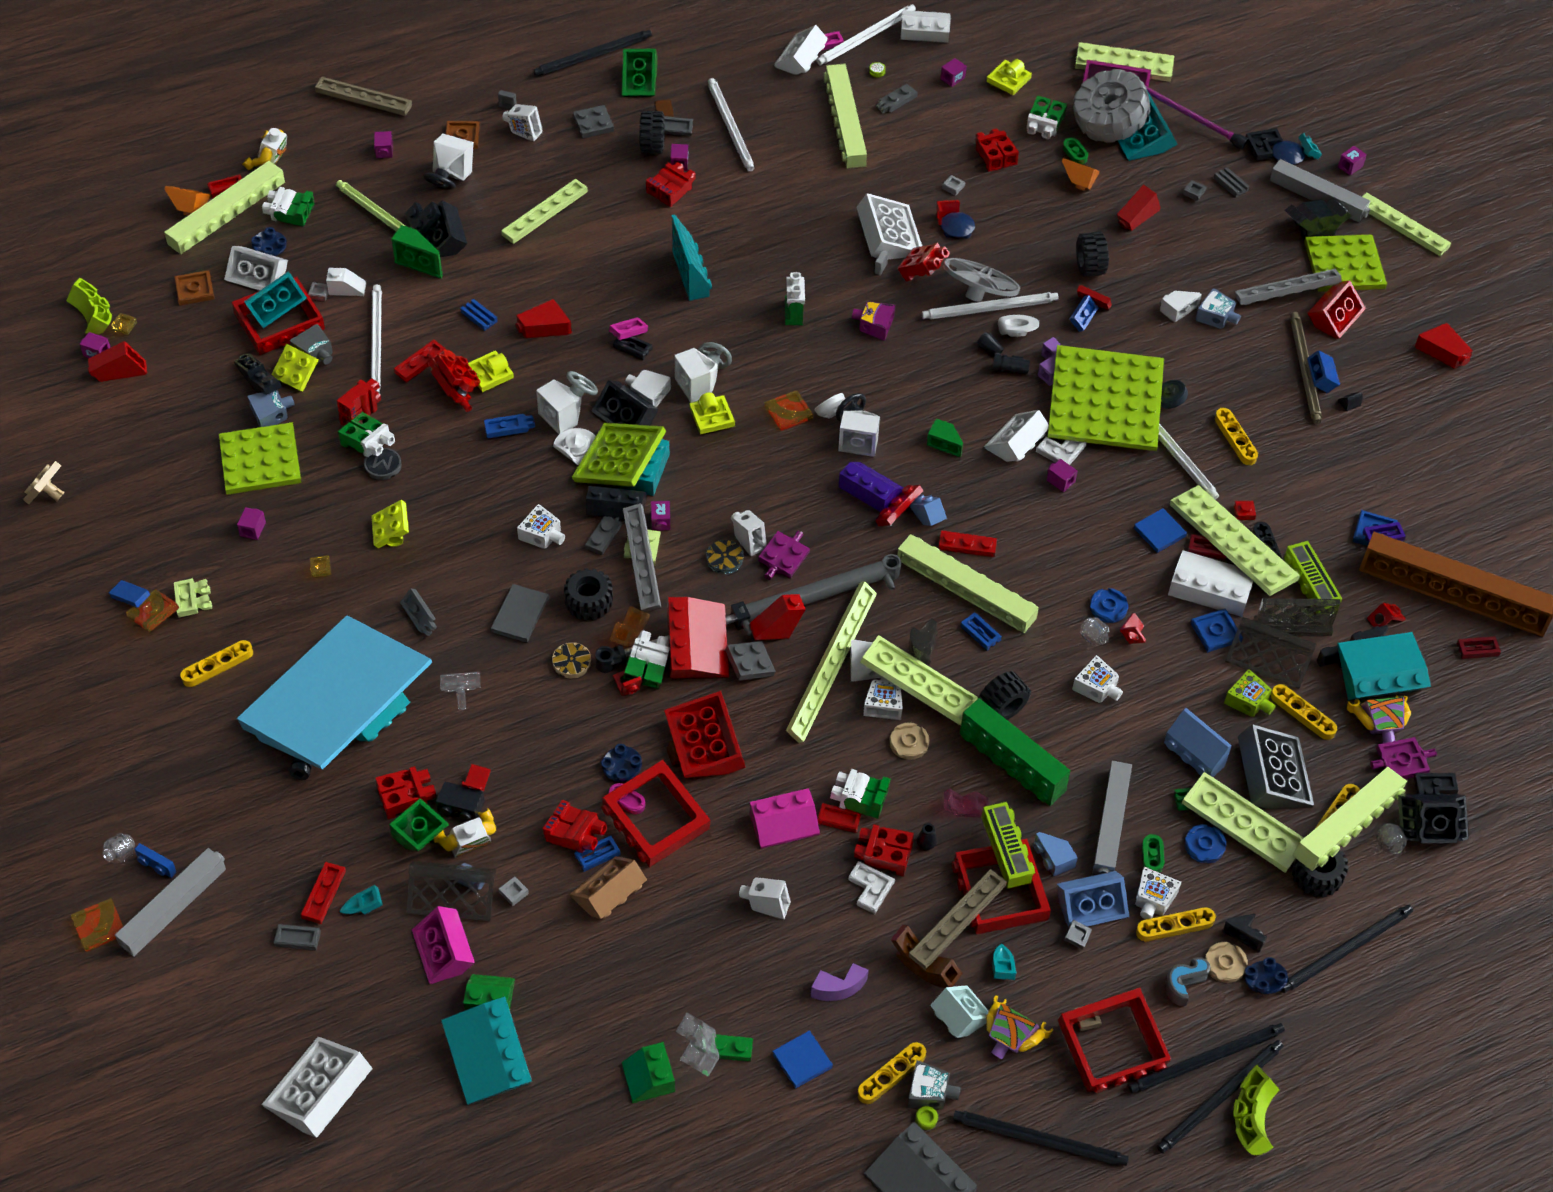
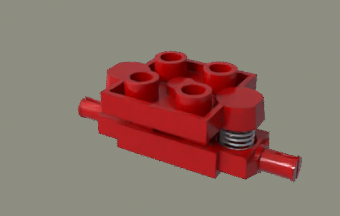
(454, 376)

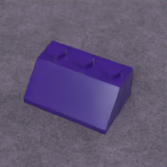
(868, 485)

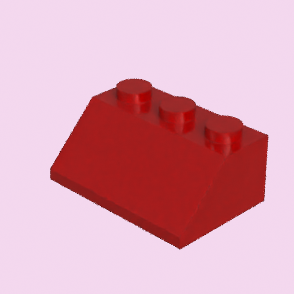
(1337, 309)

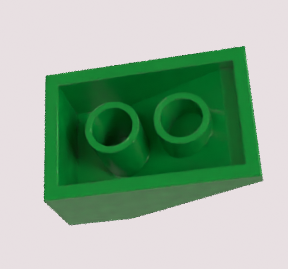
(639, 72)
(416, 252)

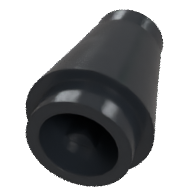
(989, 343)
(927, 837)

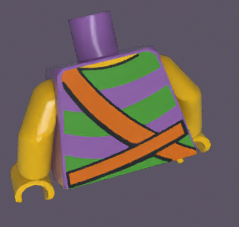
(1382, 715)
(1012, 1030)

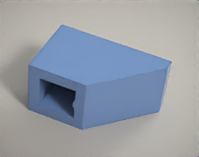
(928, 509)
(1056, 853)

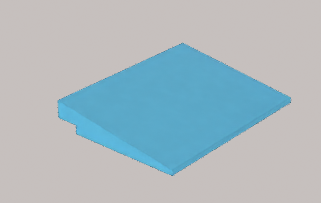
(333, 692)

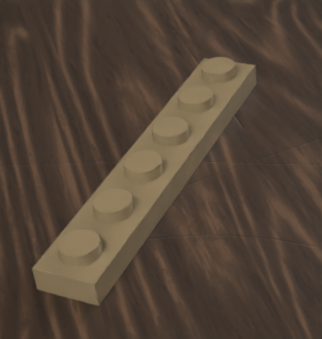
(363, 96)
(957, 919)

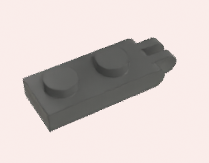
(896, 99)
(603, 535)
(418, 612)

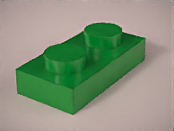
(734, 1047)

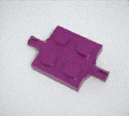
(783, 554)
(1403, 757)

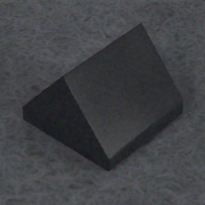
(1351, 401)

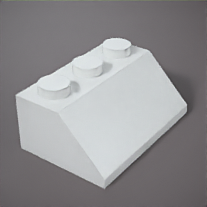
(925, 26)
(802, 51)
(253, 267)
(1018, 436)

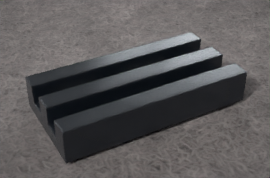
(631, 348)

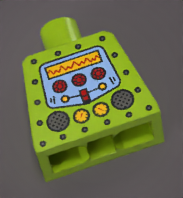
(1250, 695)

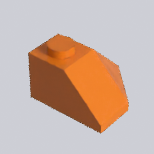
(1080, 174)
(187, 200)

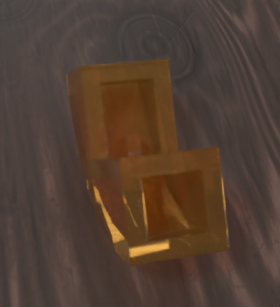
(630, 629)

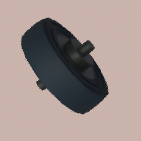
(1173, 394)

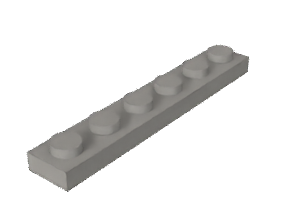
(1288, 286)
(642, 558)

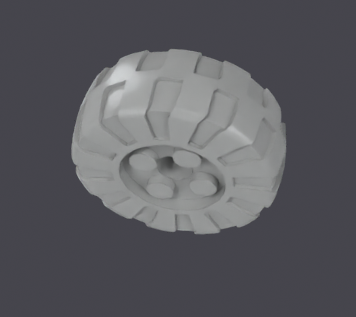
(1111, 105)

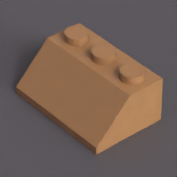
(609, 887)

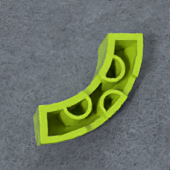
(91, 305)
(1251, 1111)

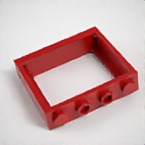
(283, 337)
(654, 853)
(983, 857)
(1146, 1024)

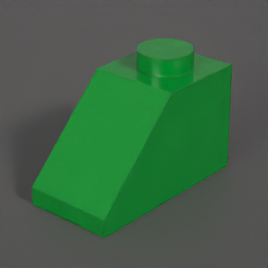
(945, 438)

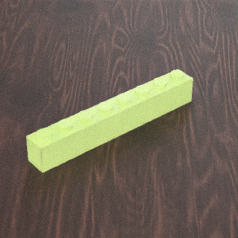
(846, 116)
(224, 207)
(967, 583)
(1349, 819)

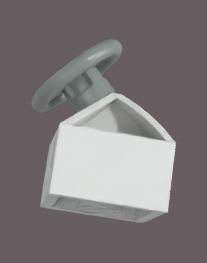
(698, 369)
(561, 404)

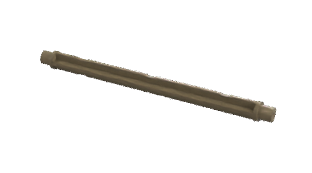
(1303, 355)

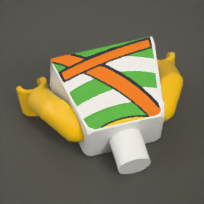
(271, 148)
(468, 835)

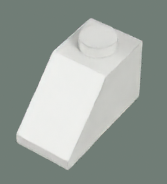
(344, 282)
(1179, 304)

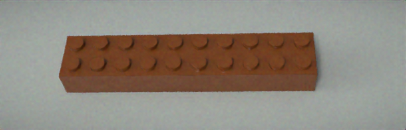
(1458, 584)

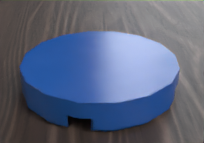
(1109, 605)
(1205, 844)

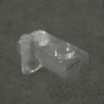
(460, 682)

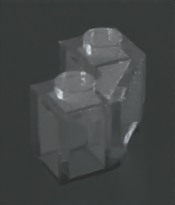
(701, 1051)

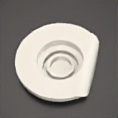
(1017, 325)
(574, 443)

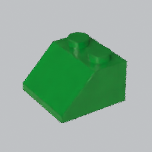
(417, 826)
(486, 988)
(649, 1073)

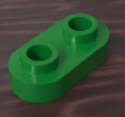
(1075, 150)
(1153, 856)

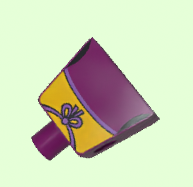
(875, 319)

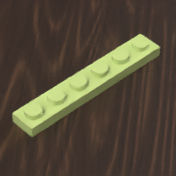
(544, 211)
(1407, 226)

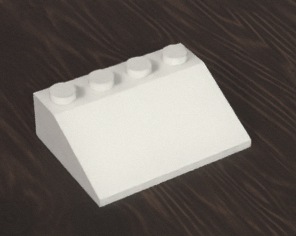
(888, 226)
(1210, 583)
(318, 1086)

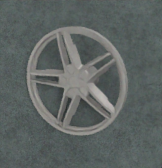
(979, 281)

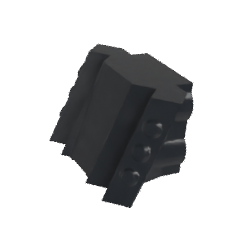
(1318, 217)
(1433, 817)

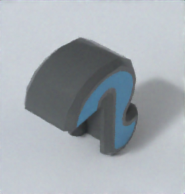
(1183, 975)

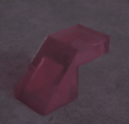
(965, 806)

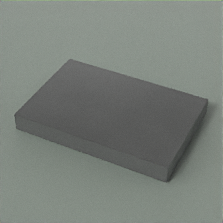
(520, 613)

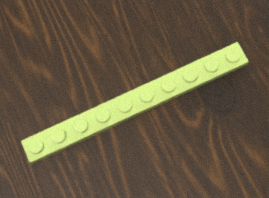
(831, 662)

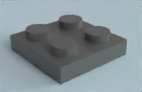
(593, 121)
(750, 660)

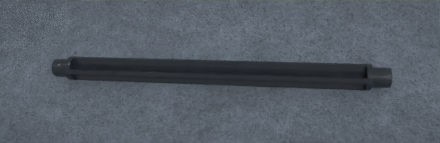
(592, 52)
(1347, 947)
(1205, 1058)
(1218, 1098)
(1041, 1138)

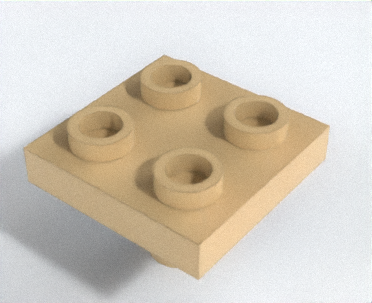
(43, 483)

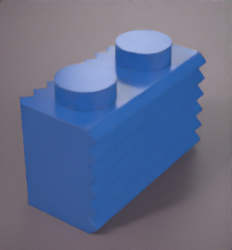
(1323, 371)

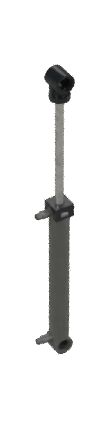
(743, 613)

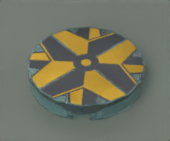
(724, 556)

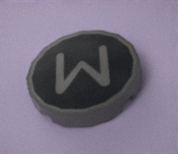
(384, 465)

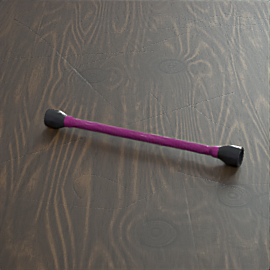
(1236, 139)

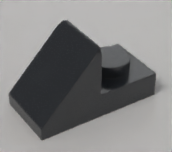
(1240, 929)

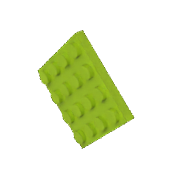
(1351, 256)
(619, 454)
(259, 458)

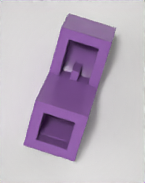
(1046, 368)
(833, 989)

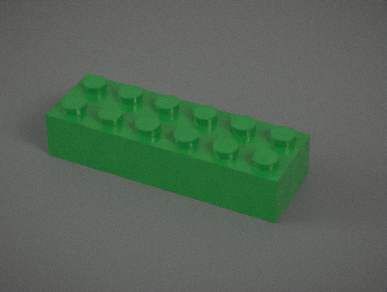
(1014, 752)

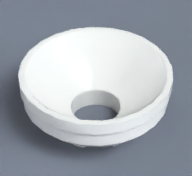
(829, 407)

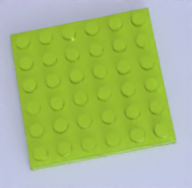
(1106, 398)

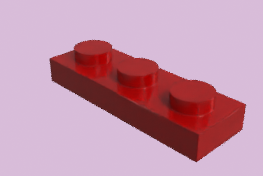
(418, 361)
(898, 505)
(967, 543)
(323, 892)

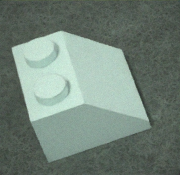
(960, 1010)

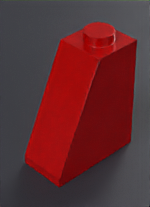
(1138, 208)
(544, 321)
(1444, 346)
(117, 363)
(779, 618)

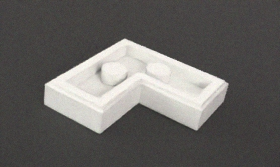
(1054, 451)
(875, 884)

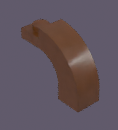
(941, 972)

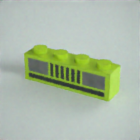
(1313, 577)
(1007, 844)

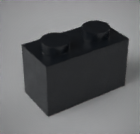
(460, 801)

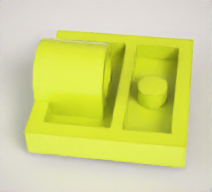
(1009, 76)
(294, 367)
(491, 370)
(711, 413)
(390, 525)

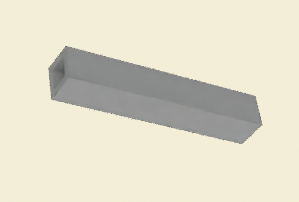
(1316, 189)
(1112, 818)
(171, 901)

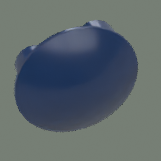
(1289, 152)
(958, 225)
(269, 242)
(621, 763)
(1266, 976)

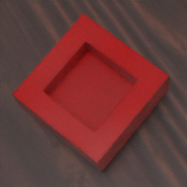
(1245, 510)

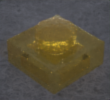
(124, 323)
(320, 566)

